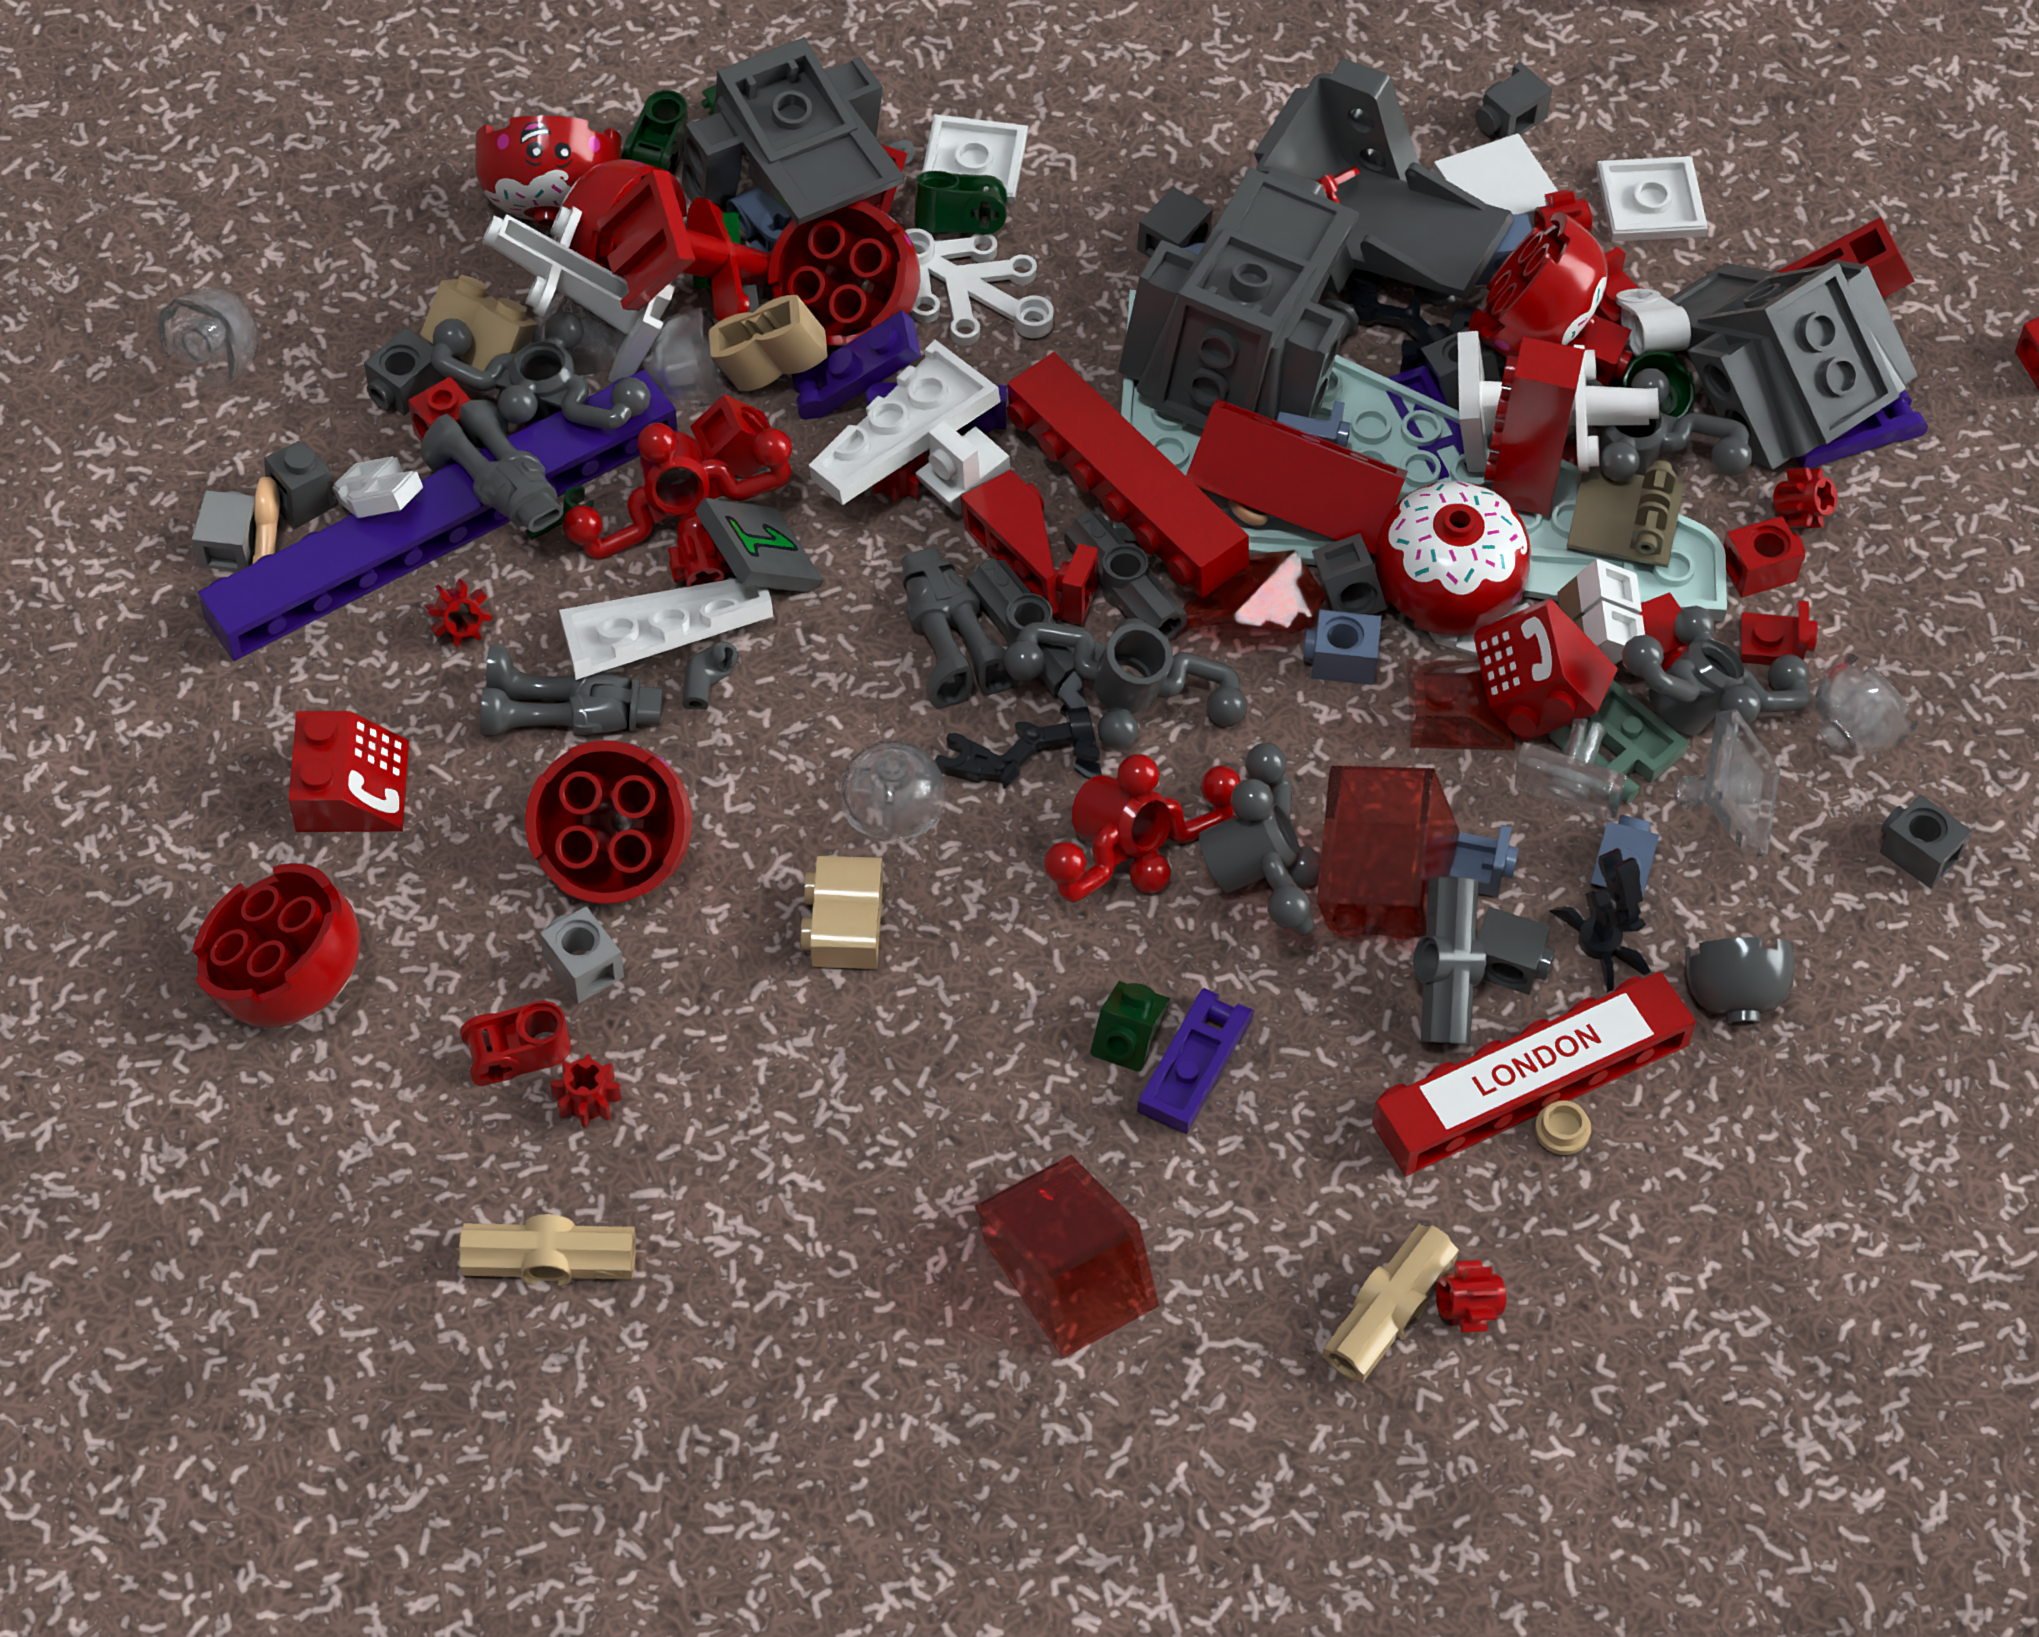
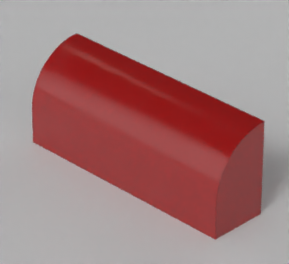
(1294, 474)

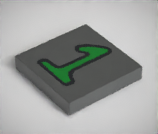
(758, 545)

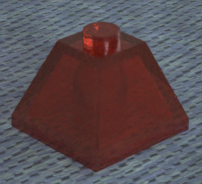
(1266, 597)
(1452, 707)

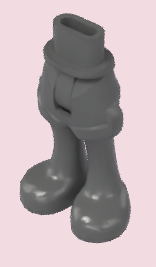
(511, 484)
(941, 600)
(590, 703)

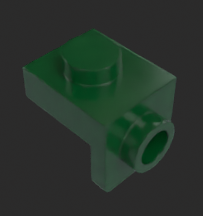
(1128, 1025)

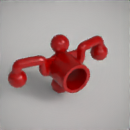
(655, 501)
(1132, 821)

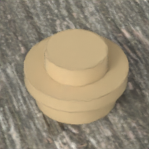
(1563, 1128)

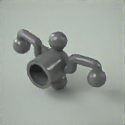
(538, 377)
(1634, 448)
(1141, 648)
(1711, 677)
(1263, 842)

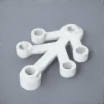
(972, 281)

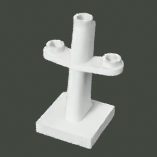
(580, 280)
(1591, 406)

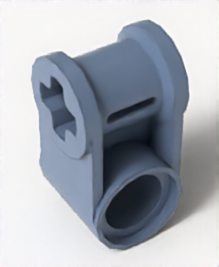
(759, 218)

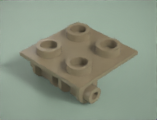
(1627, 517)

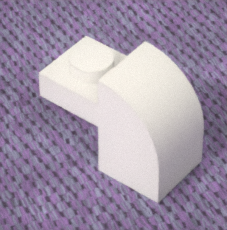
(960, 463)

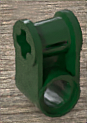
(659, 131)
(953, 202)

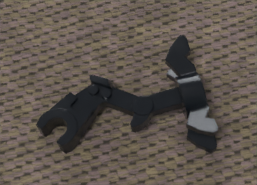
(1363, 294)
(980, 763)
(1603, 931)

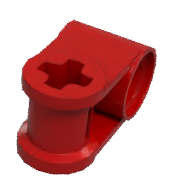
(513, 1041)

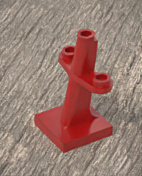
(658, 247)

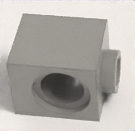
(225, 531)
(584, 973)

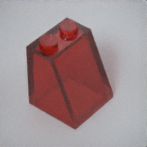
(1380, 847)
(1070, 1254)

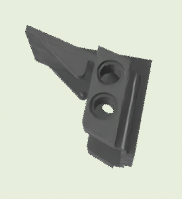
(800, 126)
(1408, 217)
(1244, 309)
(1794, 352)

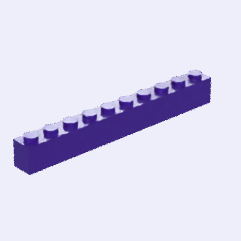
(371, 551)

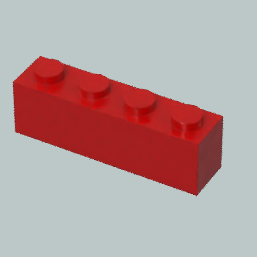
(1535, 423)

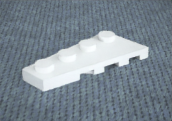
(899, 423)
(648, 624)

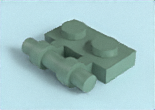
(1634, 735)

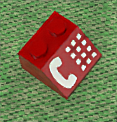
(1541, 670)
(346, 774)

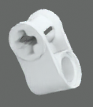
(1653, 321)

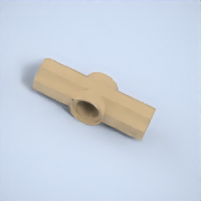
(547, 1250)
(1390, 1302)

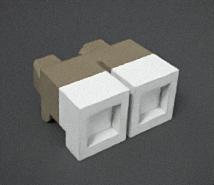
(1604, 606)

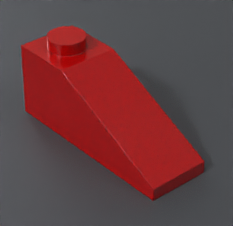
(1867, 246)
(1010, 525)

